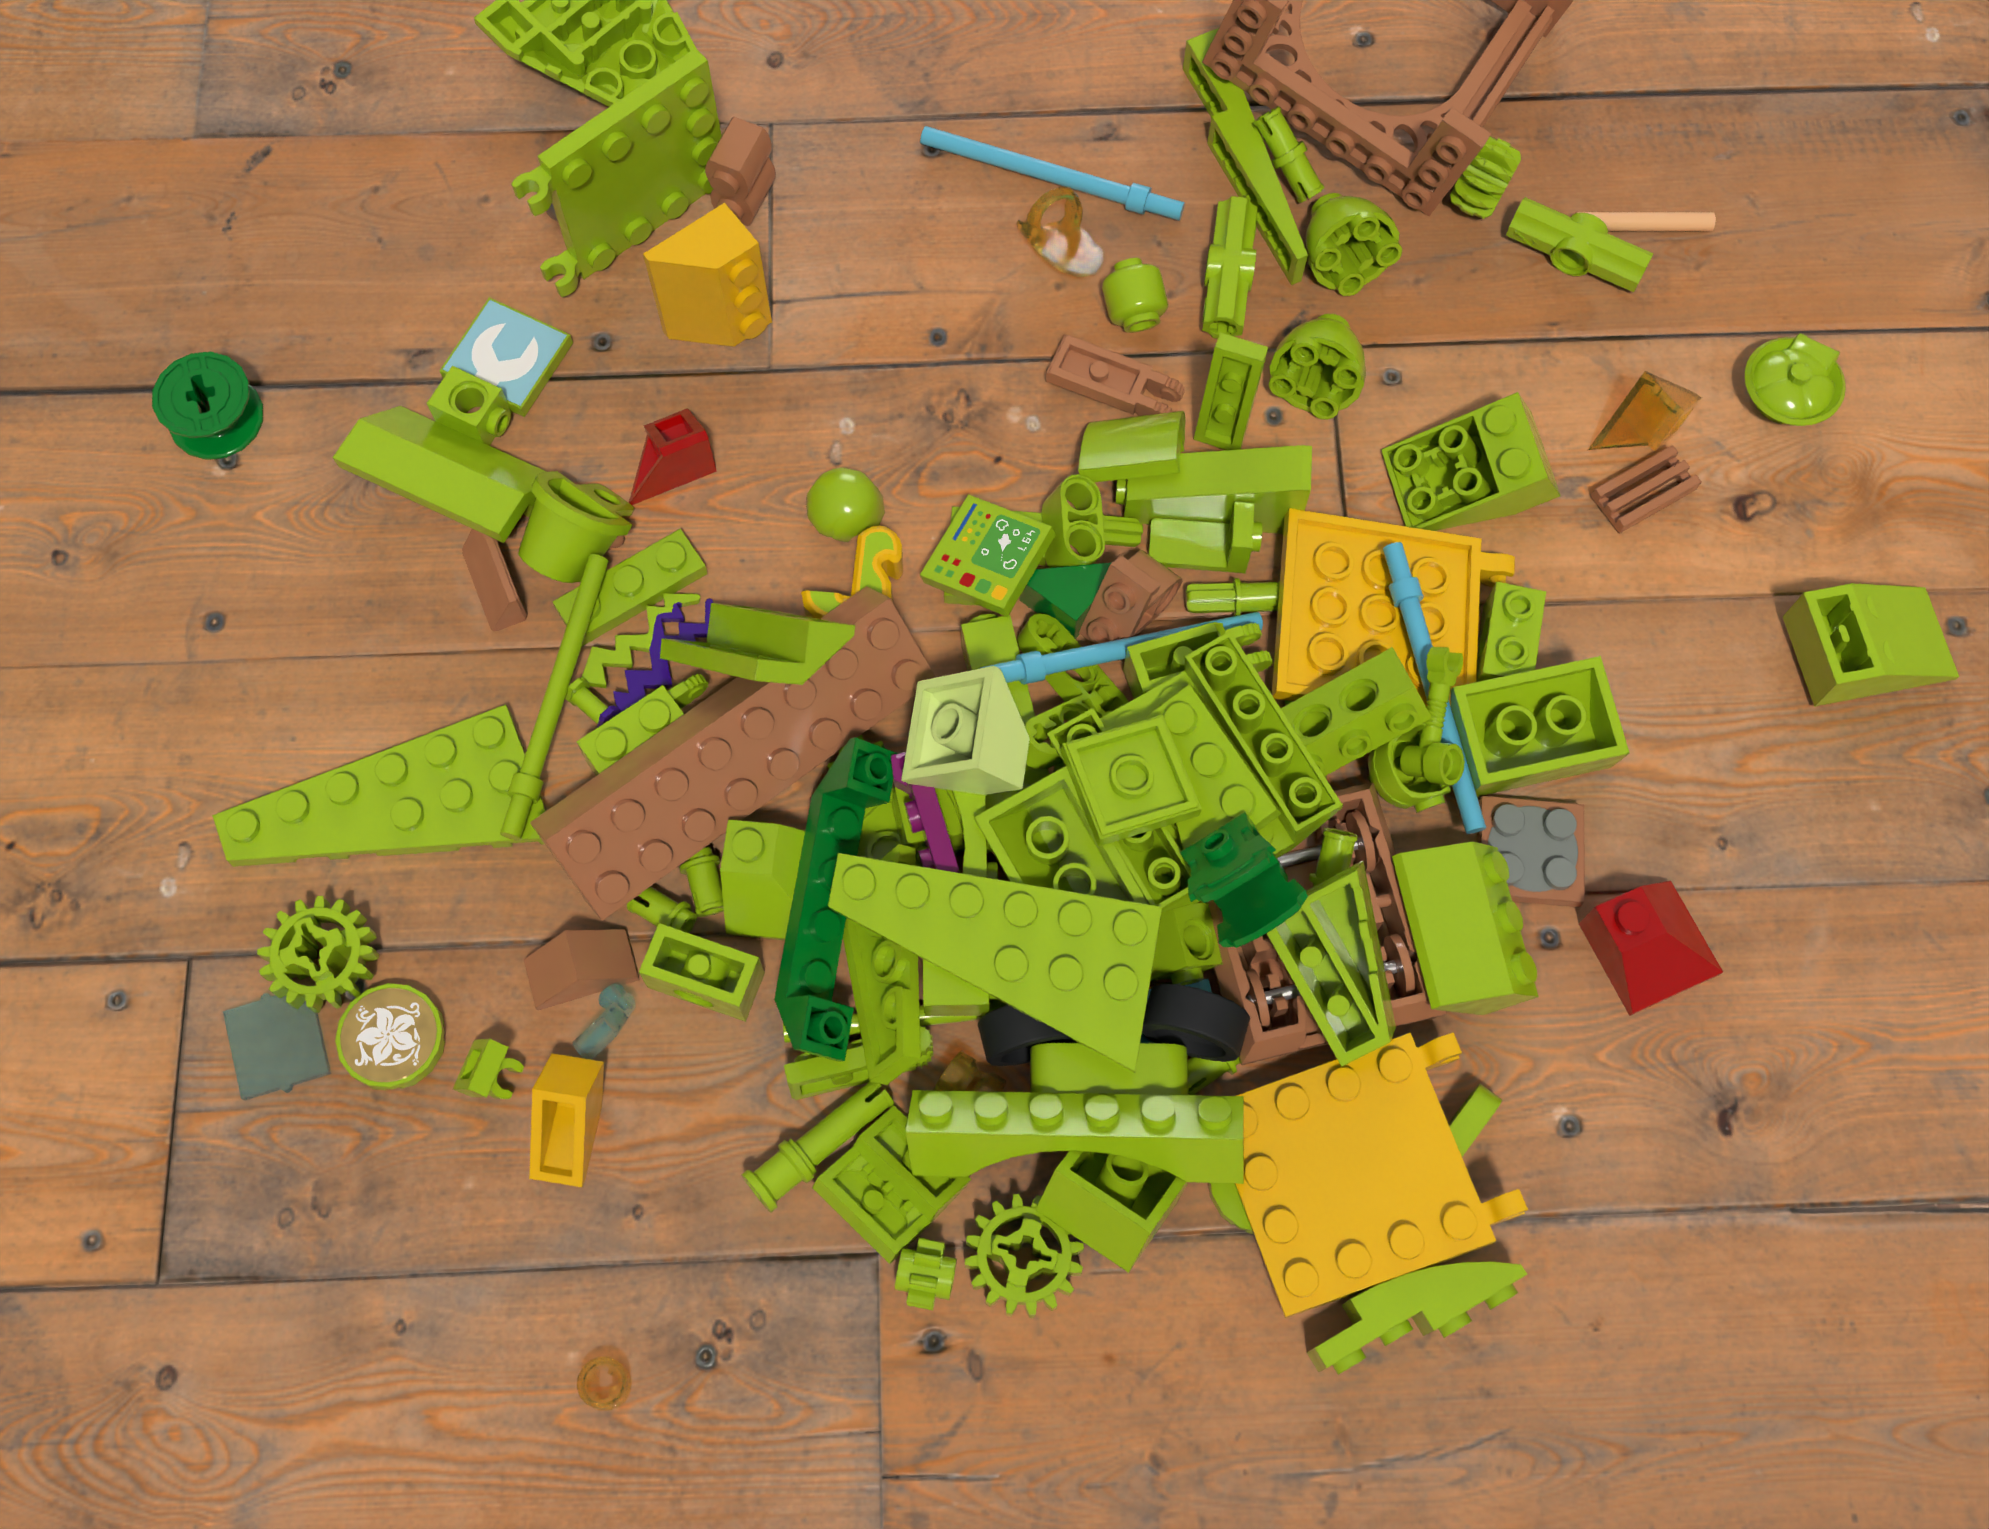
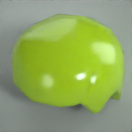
(844, 504)

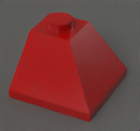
(1649, 945)

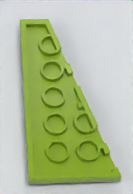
(404, 800)
(1042, 950)

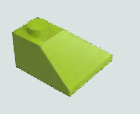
(759, 877)

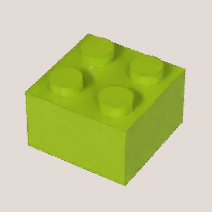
(1110, 1202)

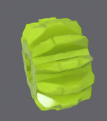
(1486, 178)

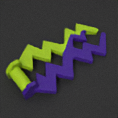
(637, 680)

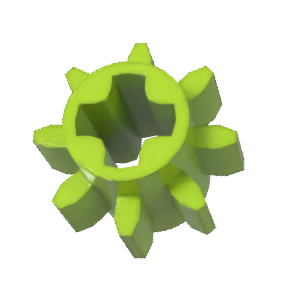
(925, 1274)

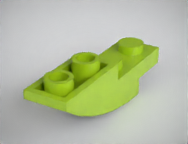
(1431, 1296)

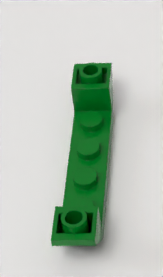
(815, 933)

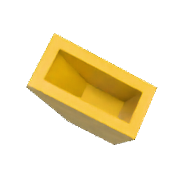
(565, 1119)

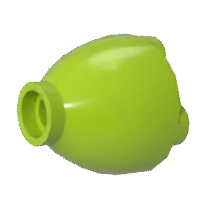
(1350, 242)
(1319, 367)

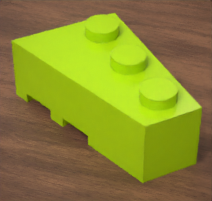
(1339, 964)

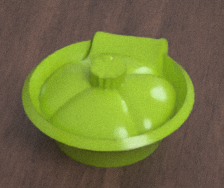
(1795, 380)

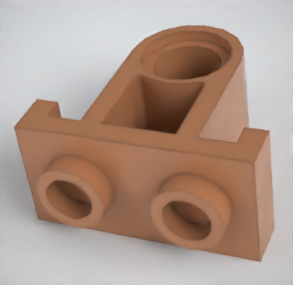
(1129, 598)

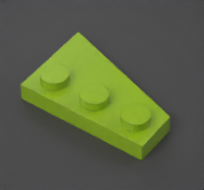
(1215, 768)

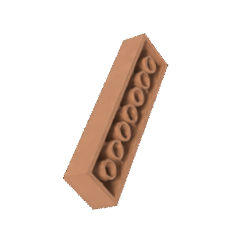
(728, 759)

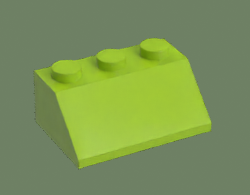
(1538, 725)
(1048, 842)
(1466, 928)

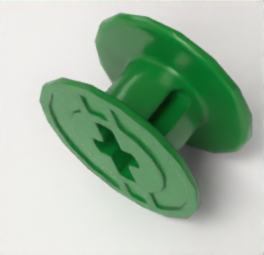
(182, 406)

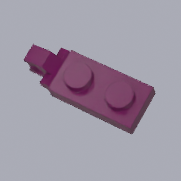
(926, 816)

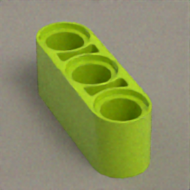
(1078, 1069)

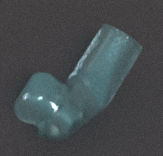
(608, 1025)

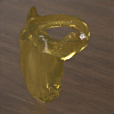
(1062, 242)

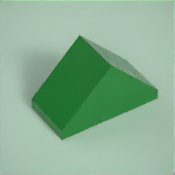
(1065, 593)

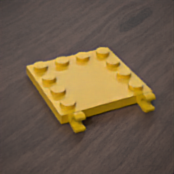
(1340, 606)
(1359, 1176)

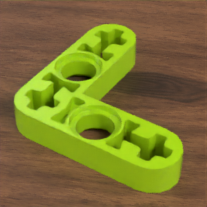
(1048, 636)

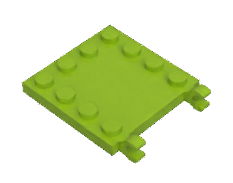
(626, 169)

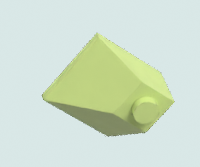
(966, 734)

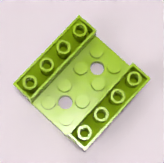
(1259, 732)

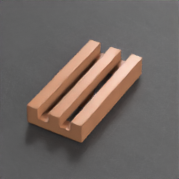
(1675, 470)

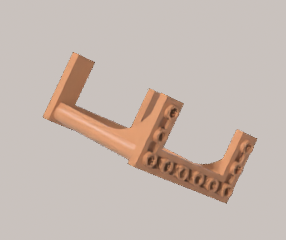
(1367, 136)

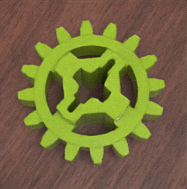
(296, 947)
(998, 1247)

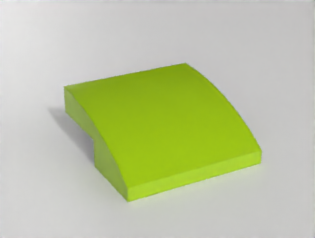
(1133, 447)
(877, 1191)

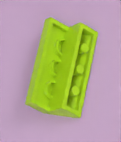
(440, 470)
(761, 644)

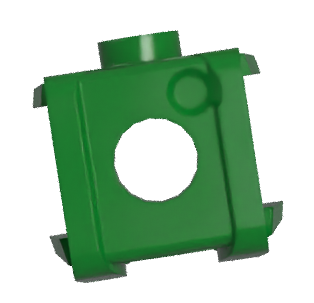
(1244, 881)

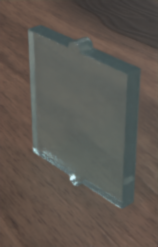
(274, 1046)

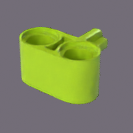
(1085, 526)

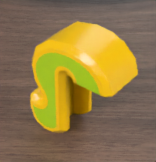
(876, 559)

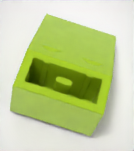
(1472, 468)
(1867, 641)

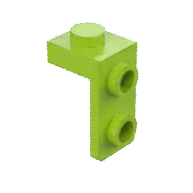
(1207, 544)

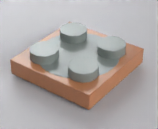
(1540, 847)

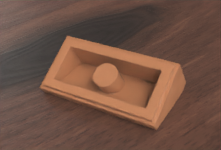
(493, 581)

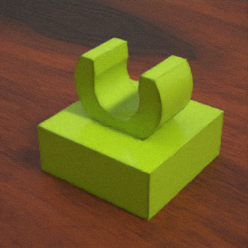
(481, 1070)

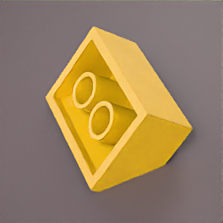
(710, 281)

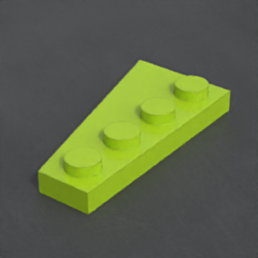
(885, 993)

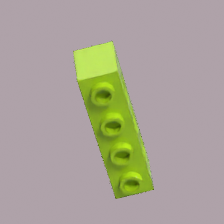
(1357, 712)

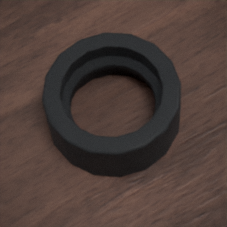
(1196, 1019)
(1010, 1035)

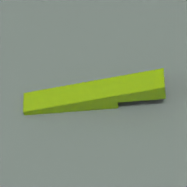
(1245, 158)

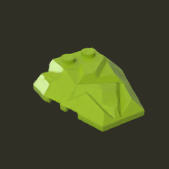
(589, 44)

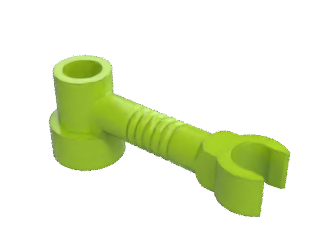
(1432, 759)

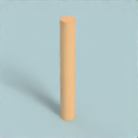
(1657, 221)

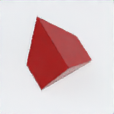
(672, 456)

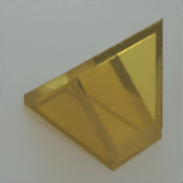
(1648, 415)

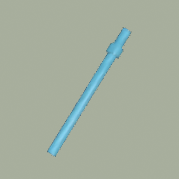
(1135, 197)
(1407, 596)
(1034, 667)

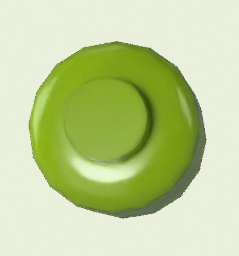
(1135, 295)

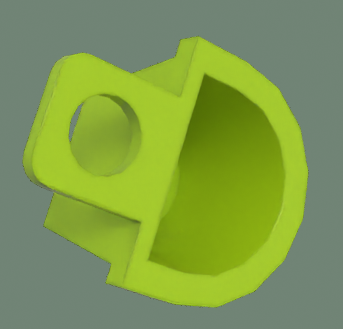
(570, 525)

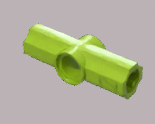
(1579, 244)
(1230, 267)

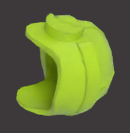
(1397, 787)

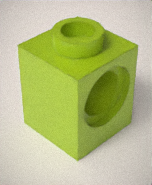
(462, 392)
(1186, 945)

